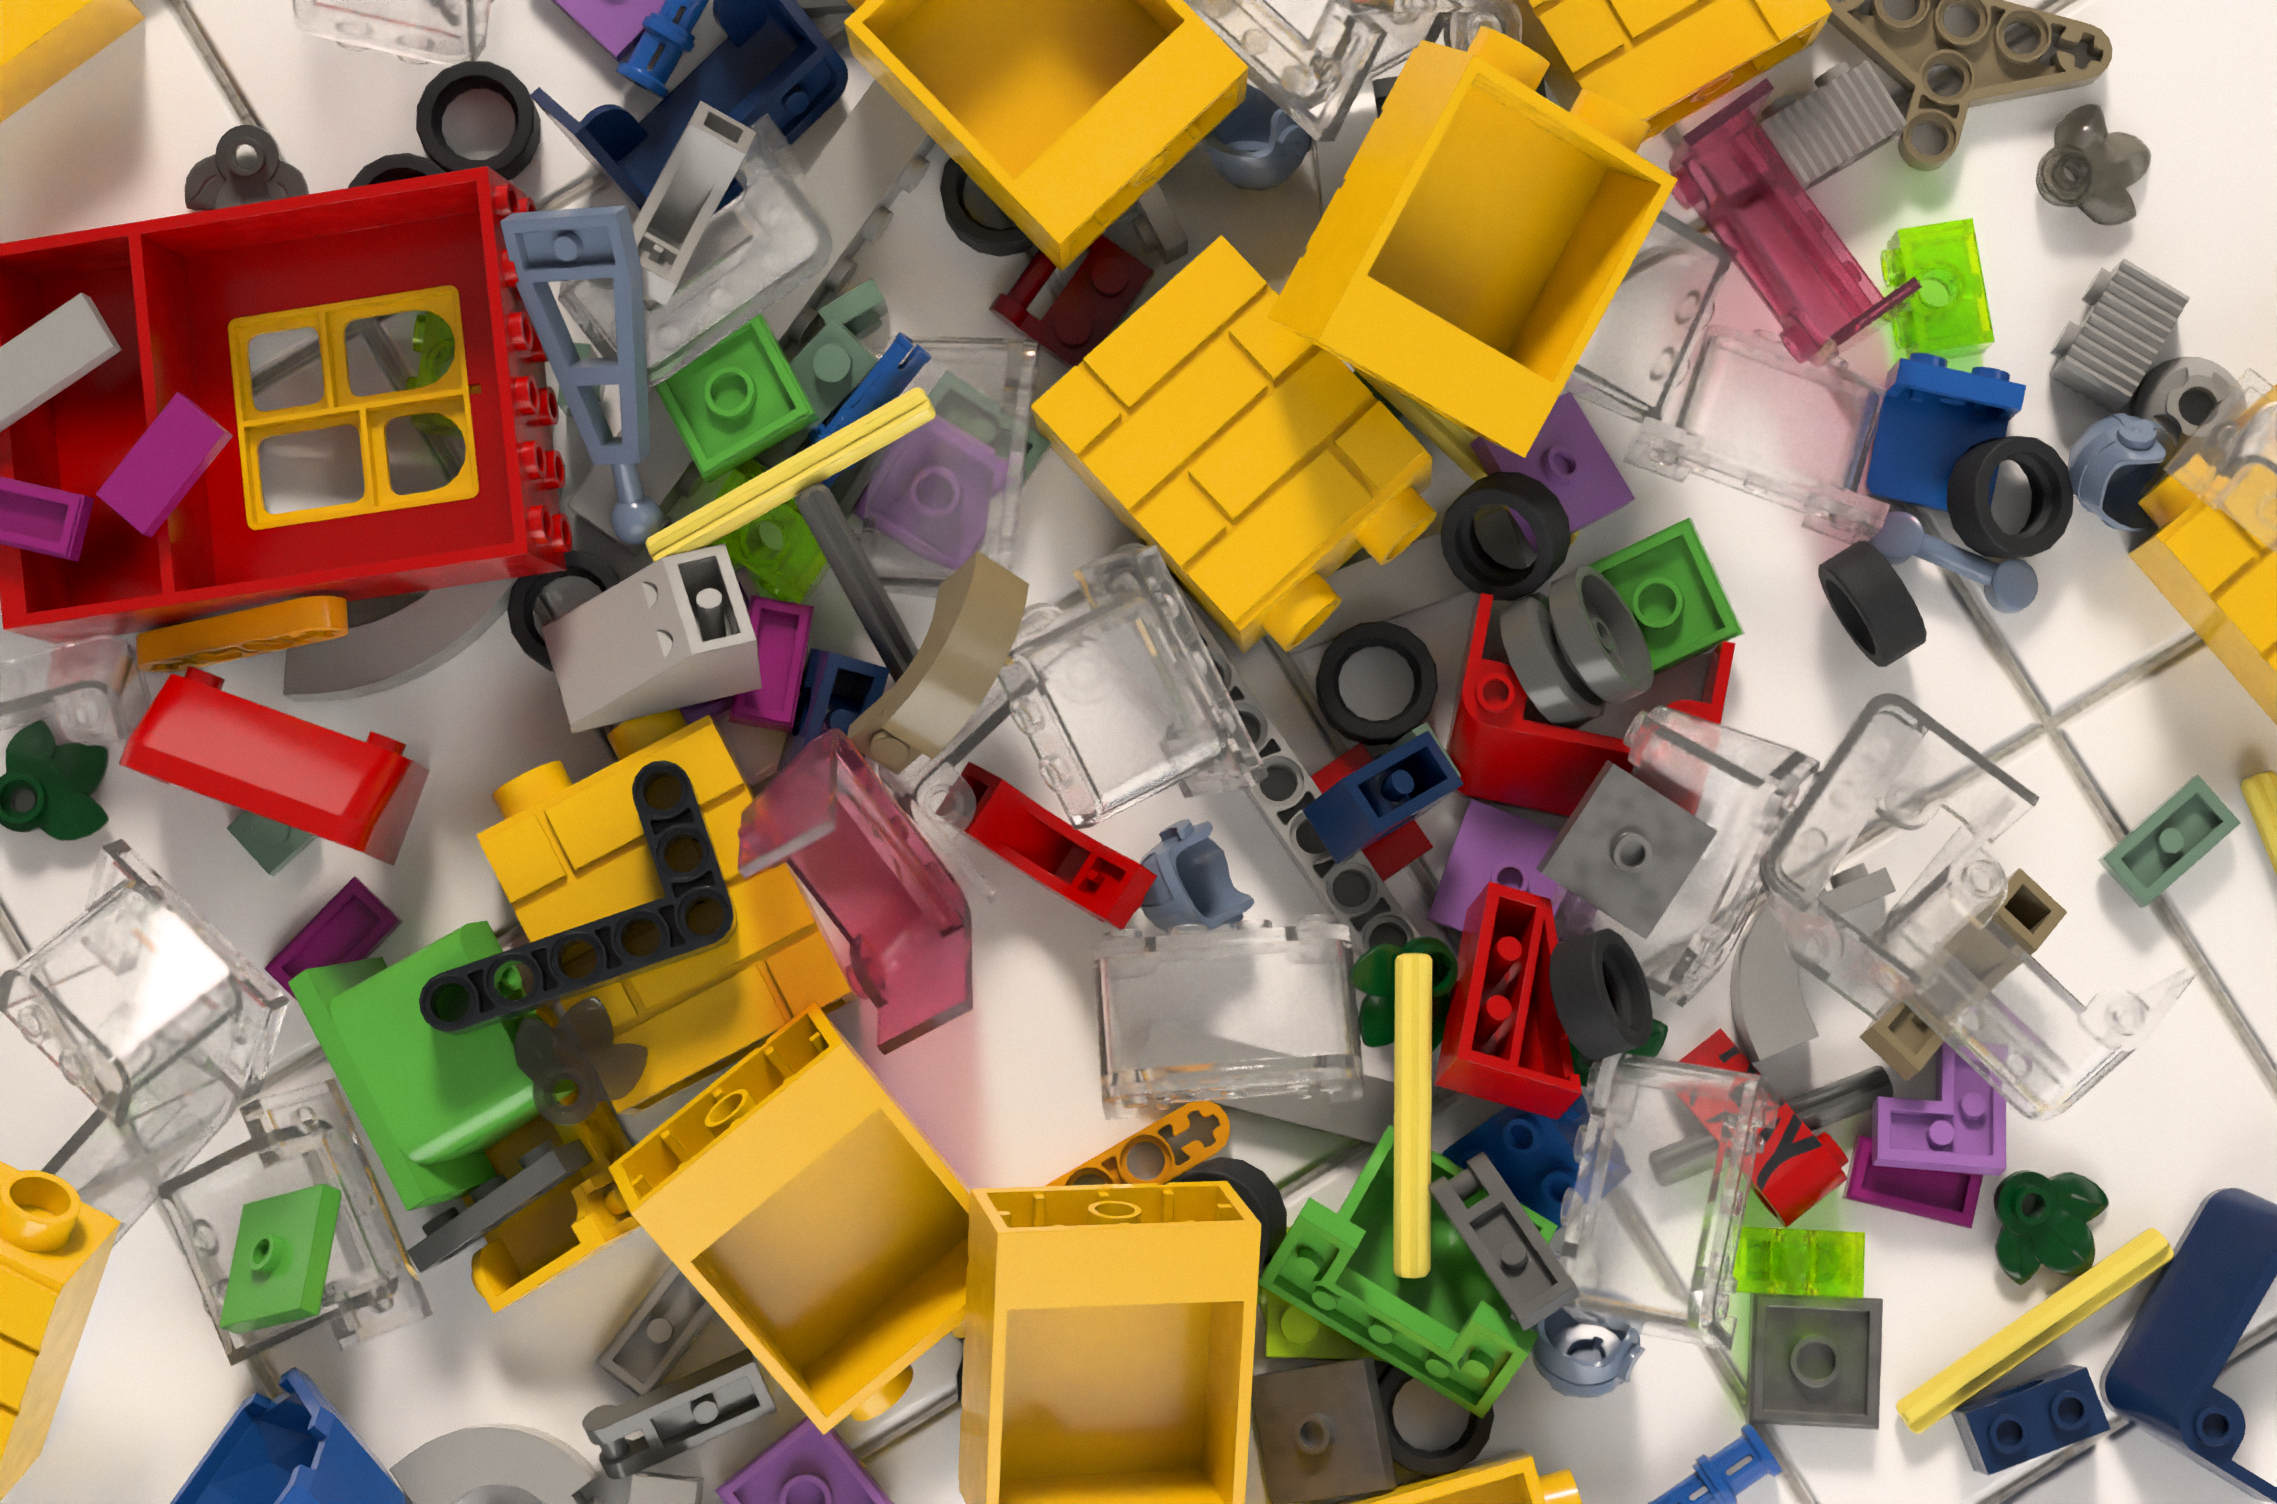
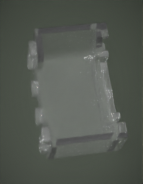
(1226, 1014)
(1662, 1196)

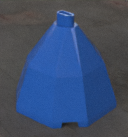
(289, 1454)

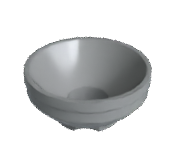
(2163, 386)

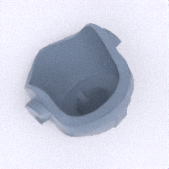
(1257, 144)
(2116, 466)
(1191, 880)
(1583, 1357)

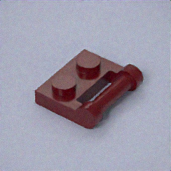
(1086, 307)

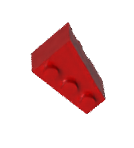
(1501, 1016)

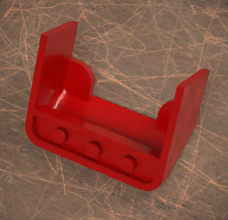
(1532, 761)
(277, 765)

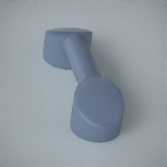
(2007, 585)

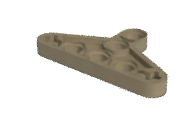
(1983, 60)

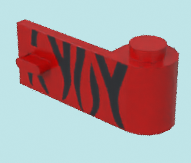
(1795, 1164)

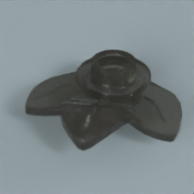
(2100, 164)
(578, 1051)

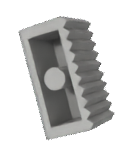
(1832, 125)
(2118, 334)

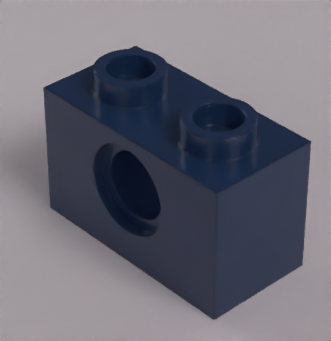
(830, 696)
(1382, 797)
(2030, 1419)

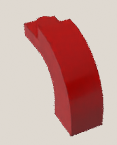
(1053, 852)

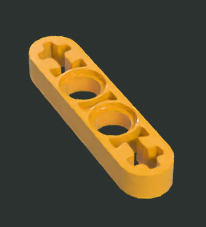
(242, 634)
(1112, 1163)

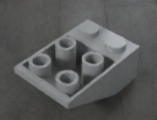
(655, 642)

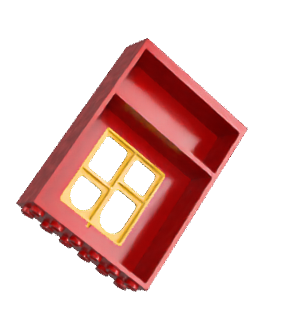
(183, 309)

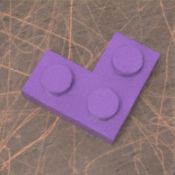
(1953, 1134)

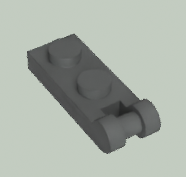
(1505, 1242)
(679, 1415)

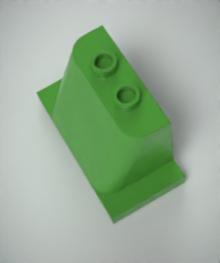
(420, 1092)
(1436, 1328)

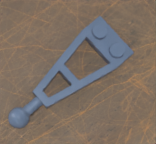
(583, 247)

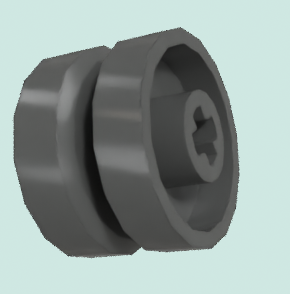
(1576, 648)

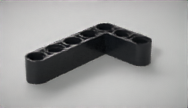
(609, 933)

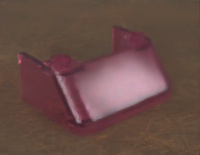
(1779, 235)
(872, 880)

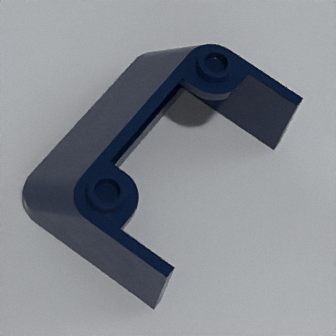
(766, 65)
(2188, 1330)

